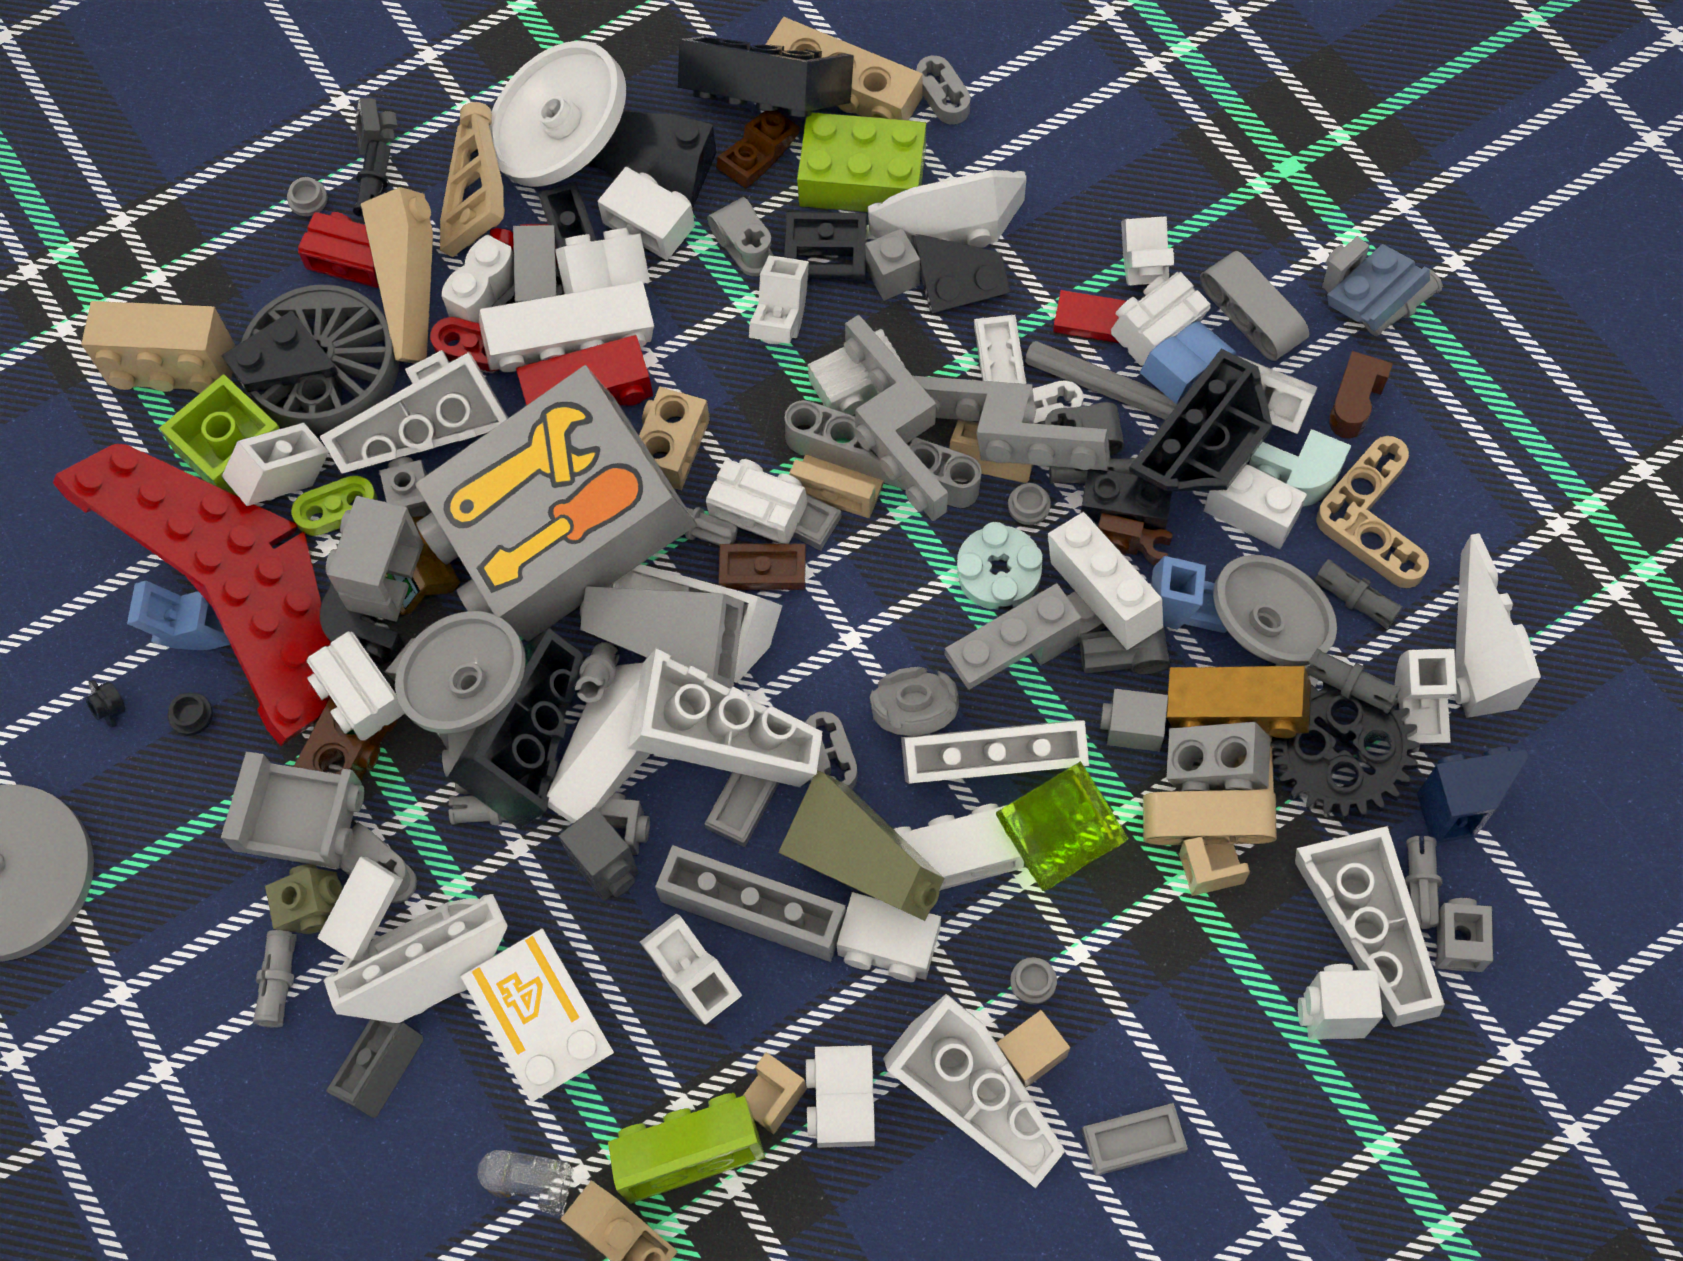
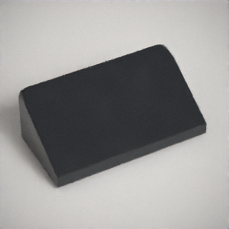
(567, 213)

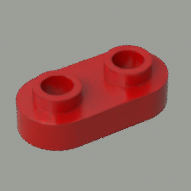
(469, 340)

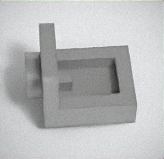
(1343, 262)
(627, 815)

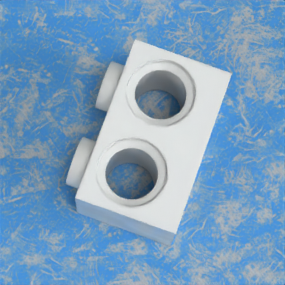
(1286, 398)

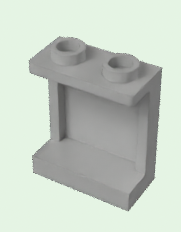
(292, 812)

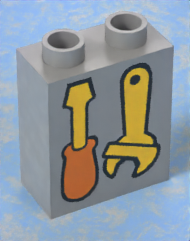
(551, 506)

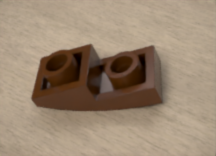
(759, 149)

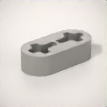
(949, 86)
(840, 747)

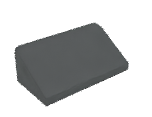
(375, 1065)

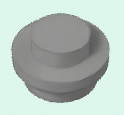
(306, 196)
(1029, 504)
(1033, 981)

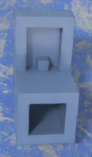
(1185, 595)
(175, 619)

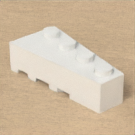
(428, 414)
(707, 724)

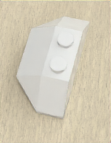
(959, 210)
(418, 962)

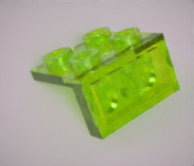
(1061, 826)

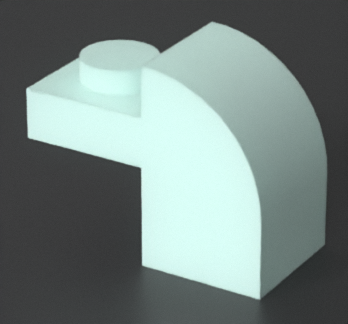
(1312, 471)

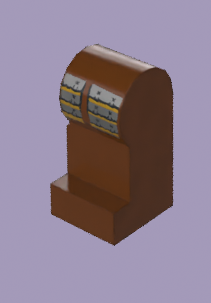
(1352, 403)

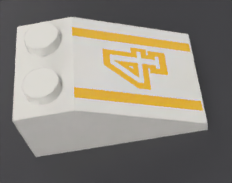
(536, 1015)

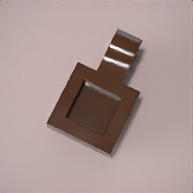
(1130, 537)

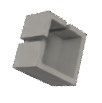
(374, 542)

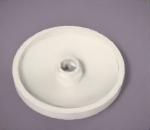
(557, 113)

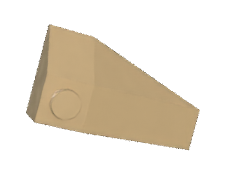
(402, 257)

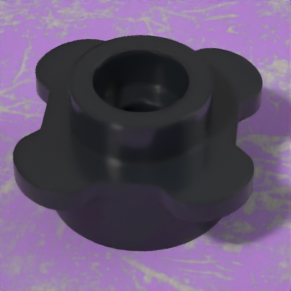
(105, 702)

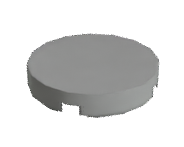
(914, 701)

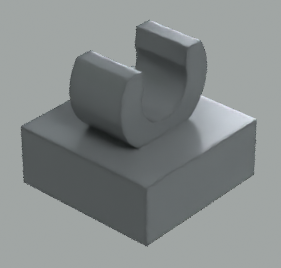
(373, 125)

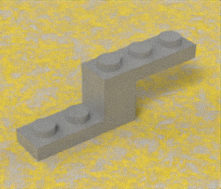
(894, 418)
(1007, 425)
(1038, 626)

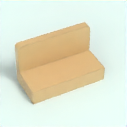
(838, 485)

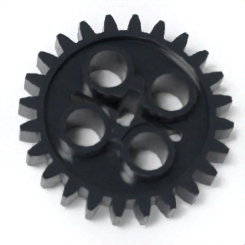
(1315, 772)

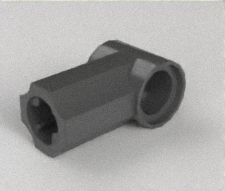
(1104, 653)

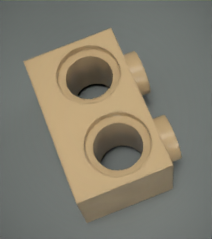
(678, 438)

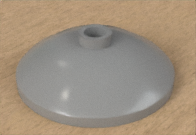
(1274, 610)
(451, 657)

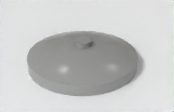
(42, 869)

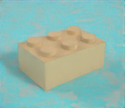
(157, 345)

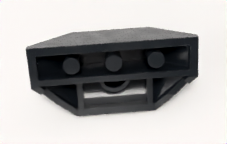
(1209, 430)

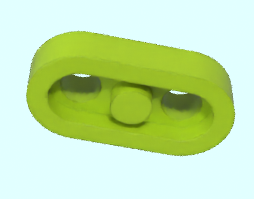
(330, 500)

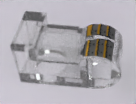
(515, 1173)

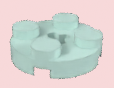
(1005, 544)

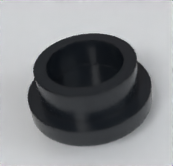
(190, 714)

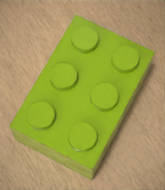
(858, 160)

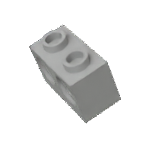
(1219, 749)

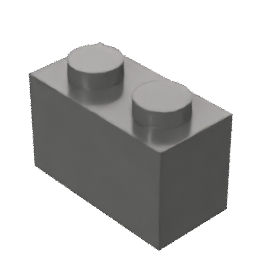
(600, 855)

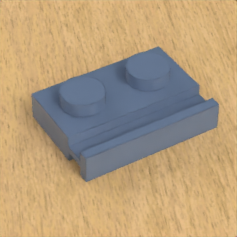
(1378, 287)

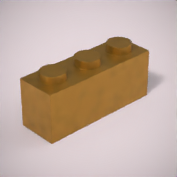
(1266, 695)

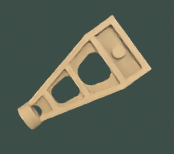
(468, 220)

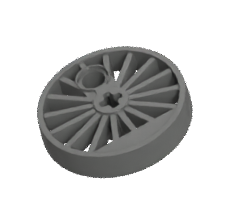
(343, 345)

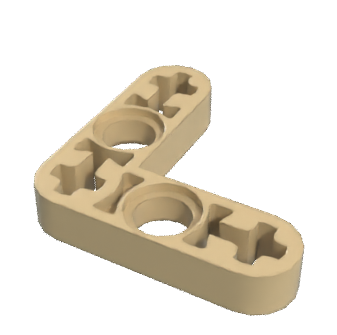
(1360, 520)

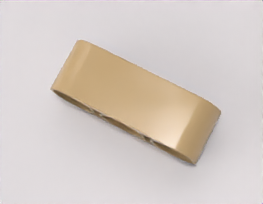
(1214, 815)

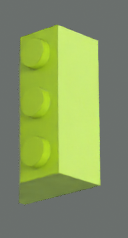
(684, 1148)

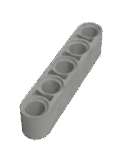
(831, 425)

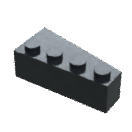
(764, 75)
(515, 751)

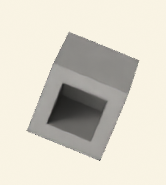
(892, 264)
(1135, 719)

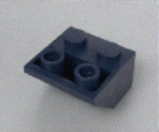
(1467, 792)

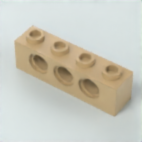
(897, 86)

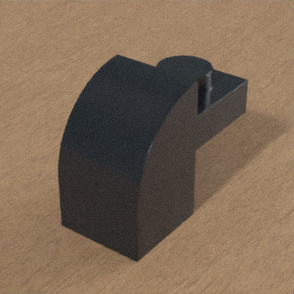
(376, 640)

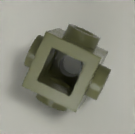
(303, 899)

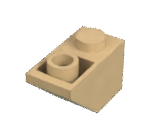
(615, 1228)

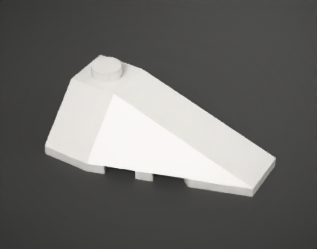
(758, 616)
(1492, 654)
(598, 751)
(966, 1078)

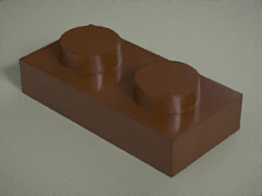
(762, 566)

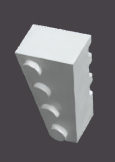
(1373, 914)

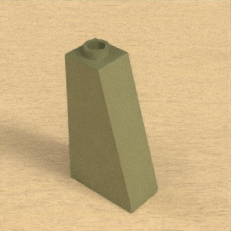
(855, 846)

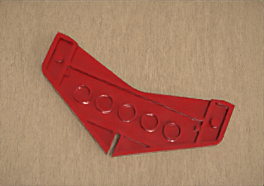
(226, 551)

